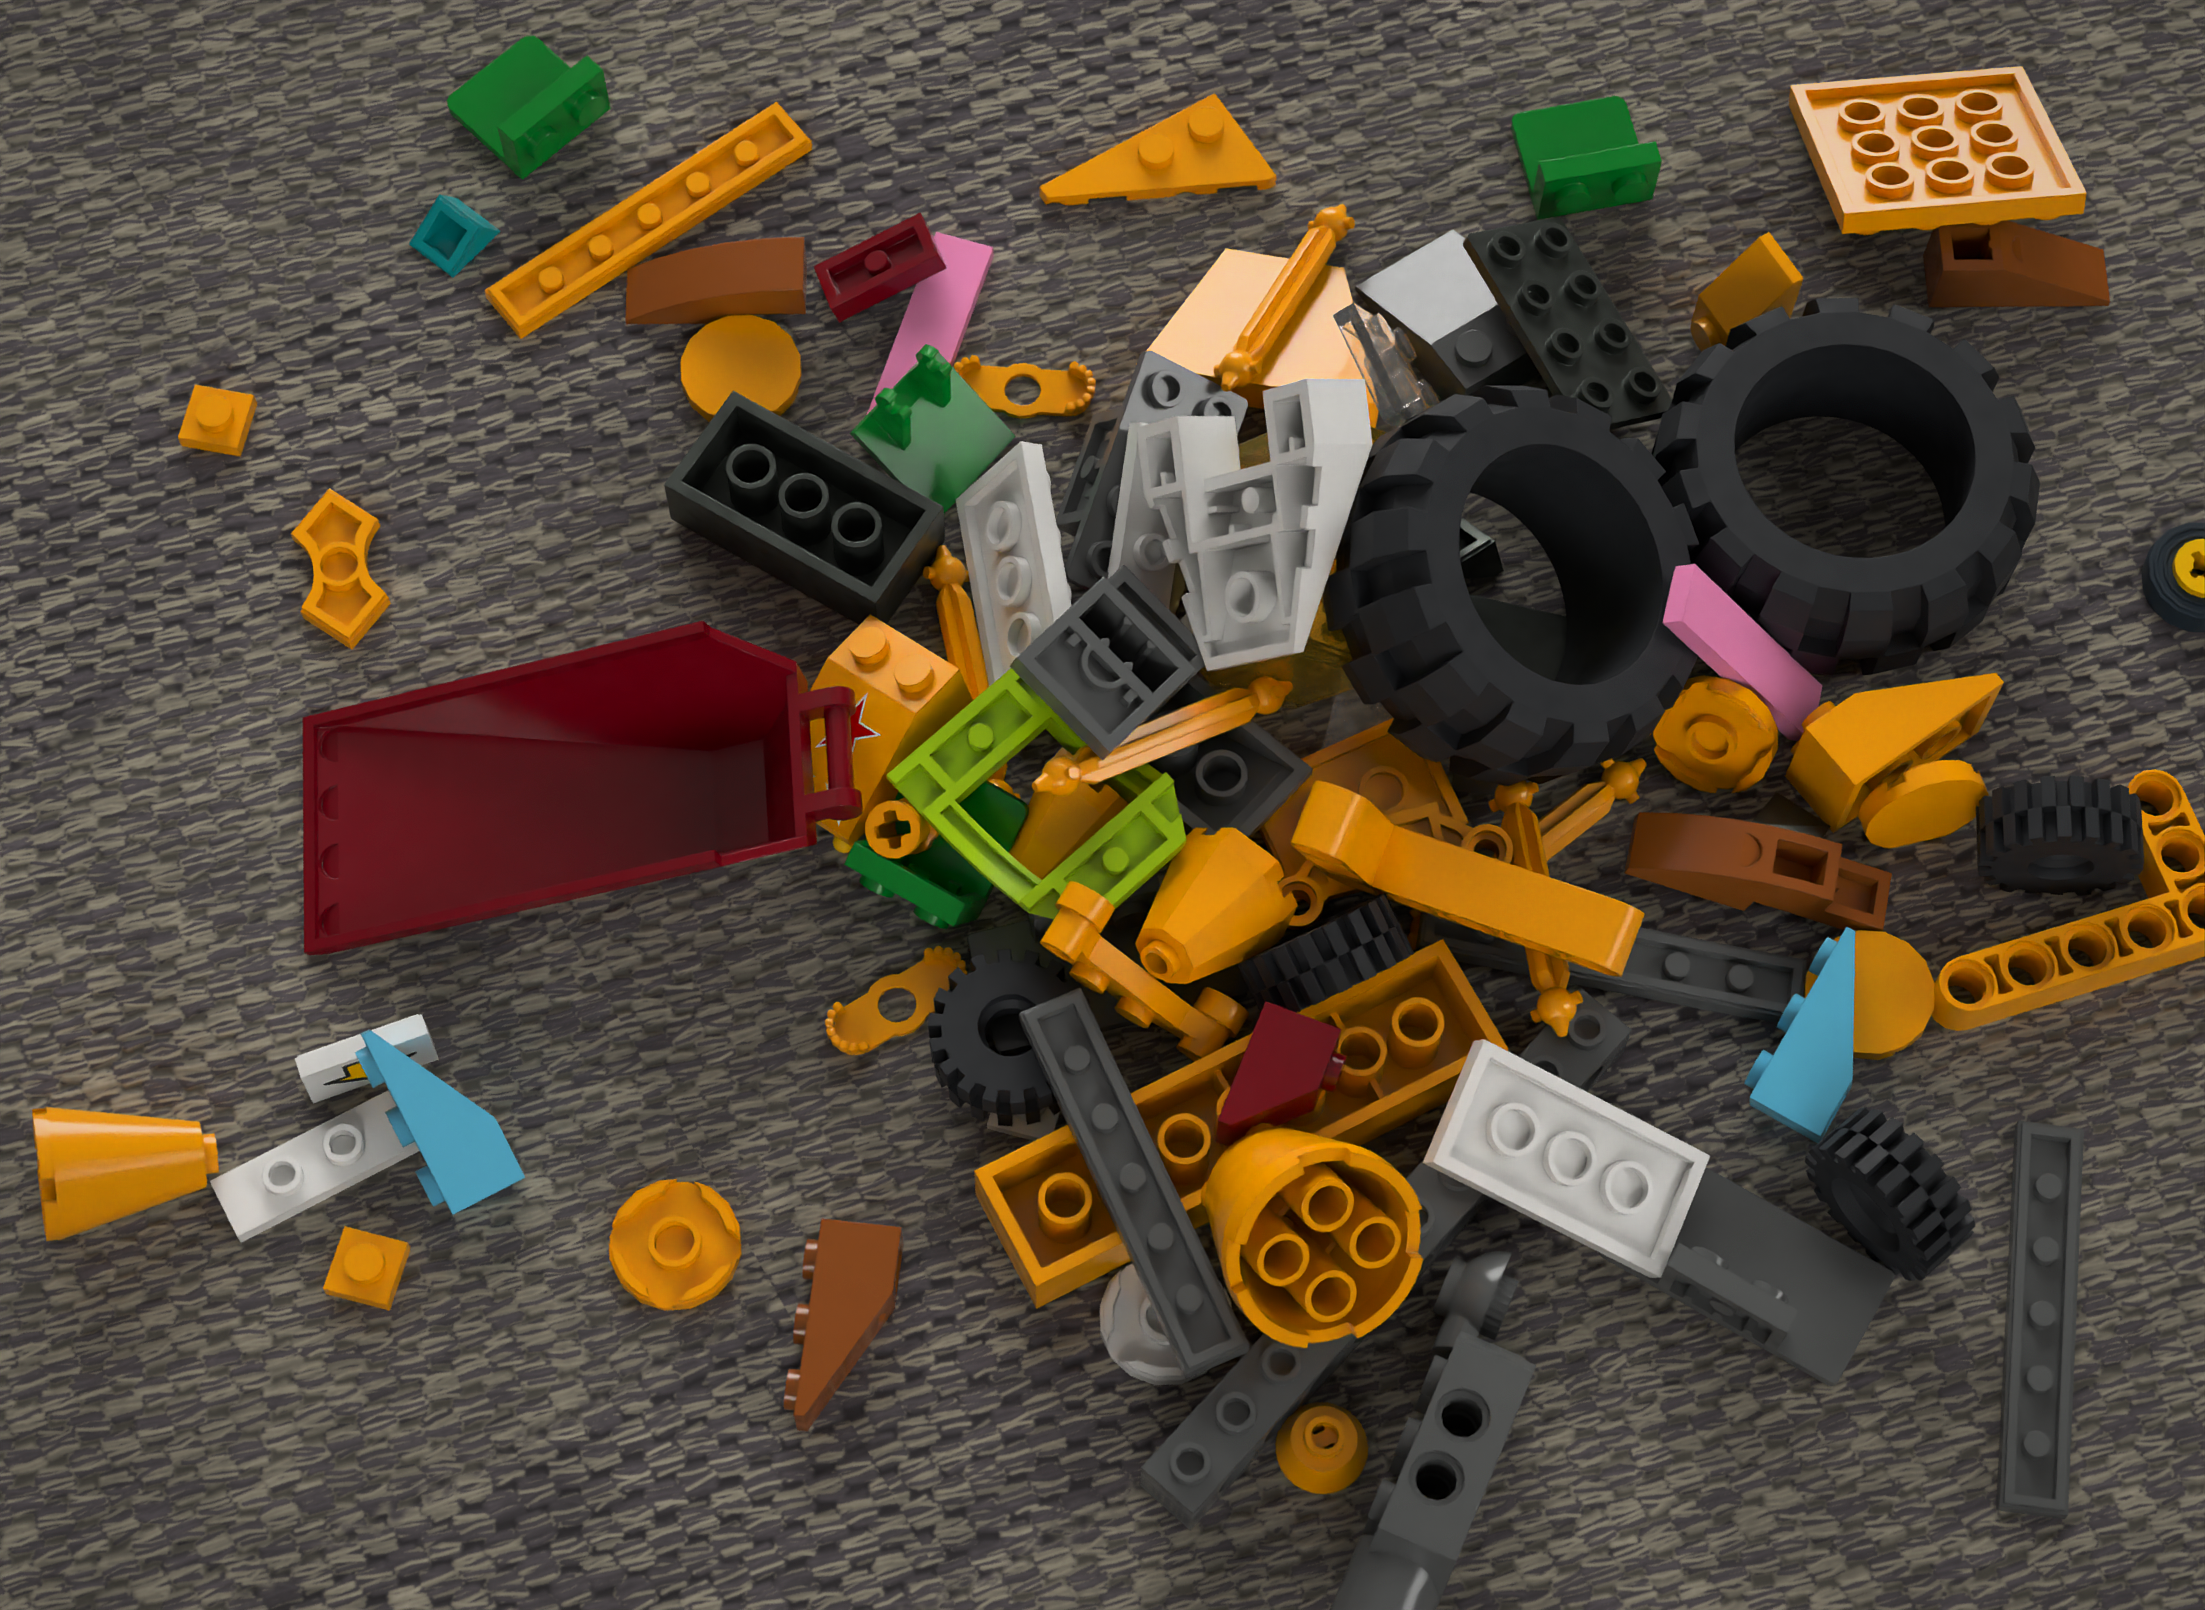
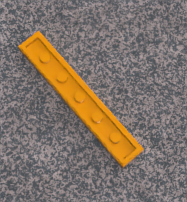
(648, 220)

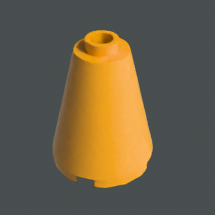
(114, 1165)

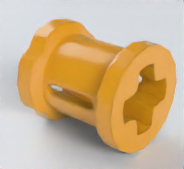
(883, 836)

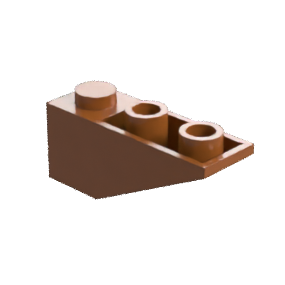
(2011, 268)
(850, 1300)

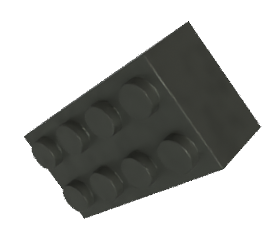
(805, 511)

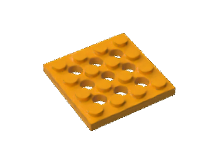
(1935, 150)

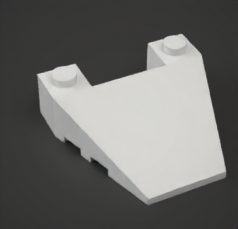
(1261, 535)

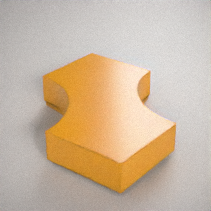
(342, 594)

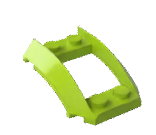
(985, 739)

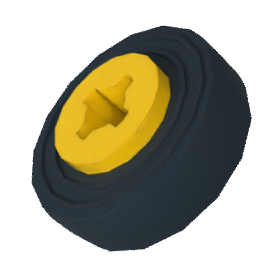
(2168, 579)

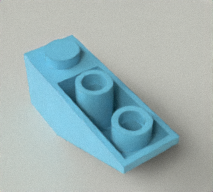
(1814, 1061)
(456, 1137)

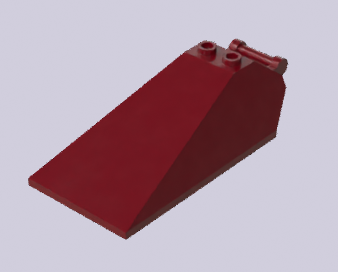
(562, 783)

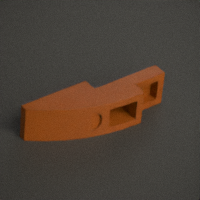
(1758, 863)

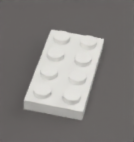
(1013, 555)
(1566, 1158)

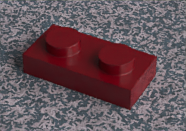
(879, 267)

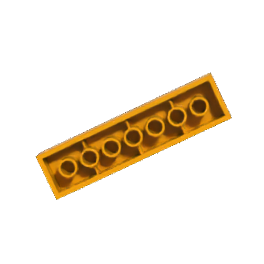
(1404, 1054)

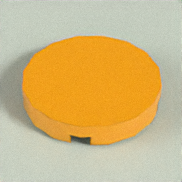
(742, 357)
(1716, 736)
(1926, 806)
(1890, 994)
(682, 1267)

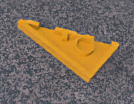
(1184, 153)

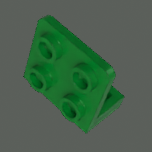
(530, 103)
(1584, 157)
(940, 879)

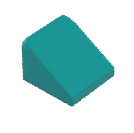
(452, 234)

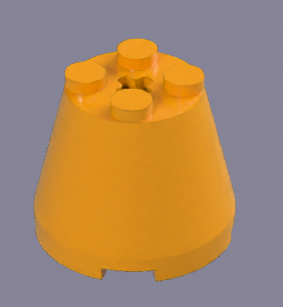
(1312, 1234)

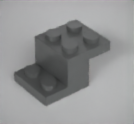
(1110, 661)

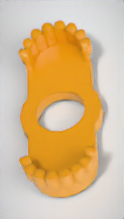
(1060, 395)
(860, 1025)

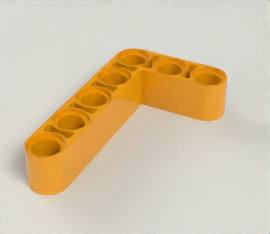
(1368, 852)
(2100, 936)

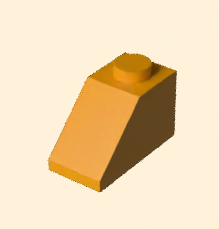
(1747, 288)

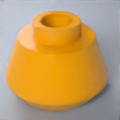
(1305, 1455)

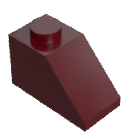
(1281, 1072)

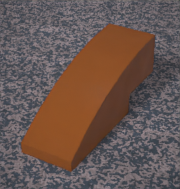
(719, 282)

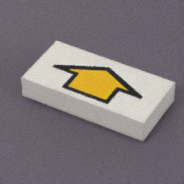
(337, 1069)

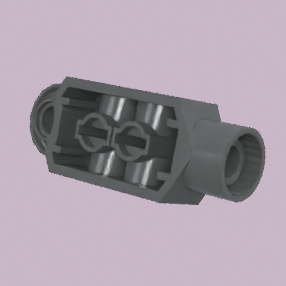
(1471, 1388)

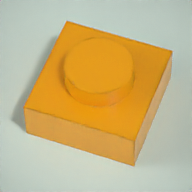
(217, 420)
(367, 1268)

